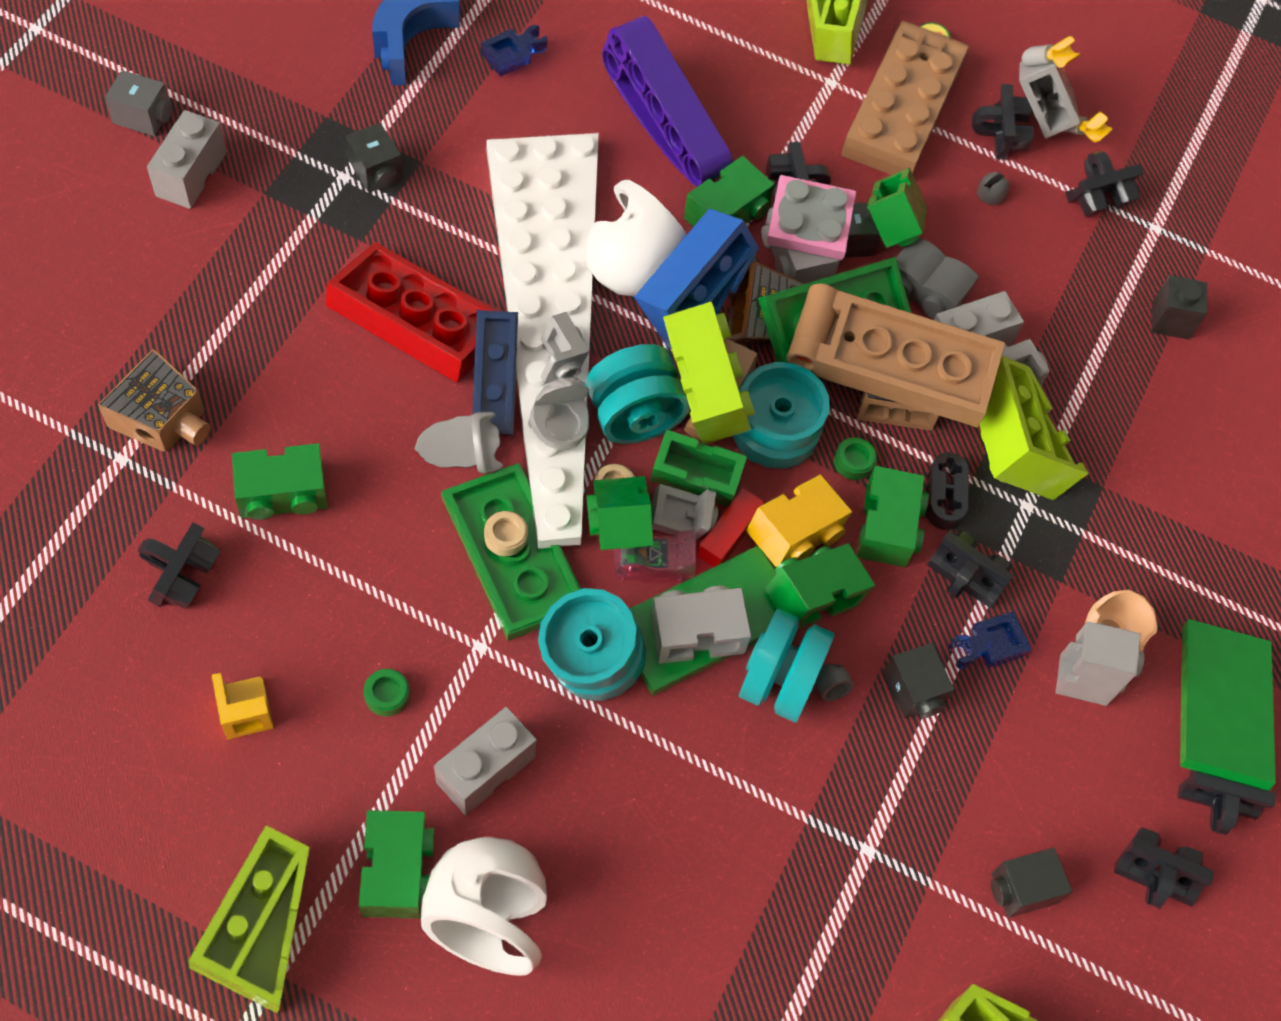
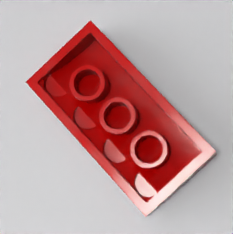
(408, 309)

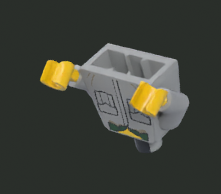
(1051, 92)

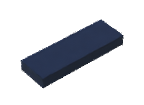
(496, 367)

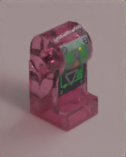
(667, 561)

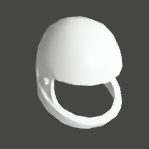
(634, 246)
(474, 897)

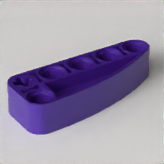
(664, 100)

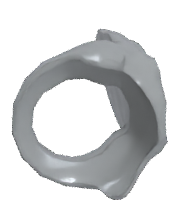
(563, 392)
(462, 443)

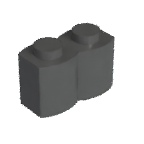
(934, 279)

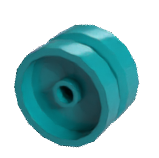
(637, 394)
(788, 415)
(592, 644)
(785, 664)

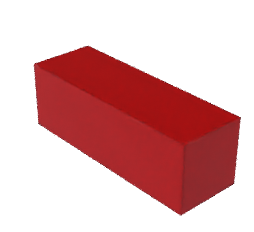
(729, 529)

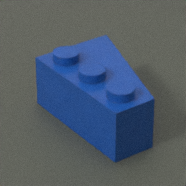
(699, 269)

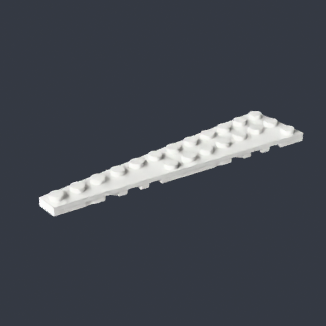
(542, 223)

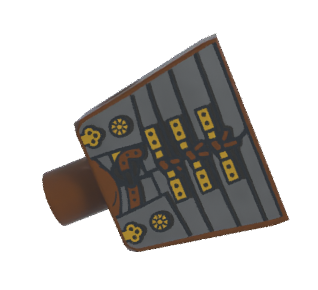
(745, 316)

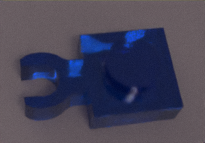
(510, 52)
(995, 640)

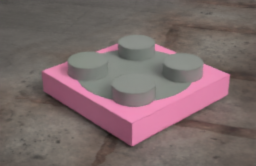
(811, 217)

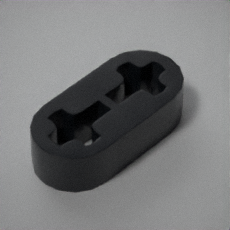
(956, 491)

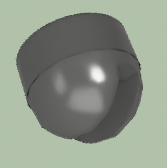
(997, 193)
(834, 682)

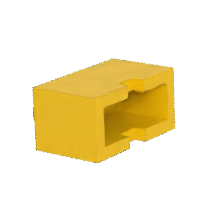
(800, 524)

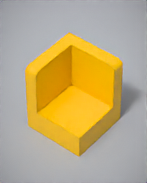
(242, 706)

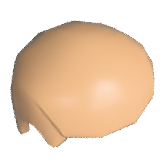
(1125, 611)

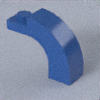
(400, 21)

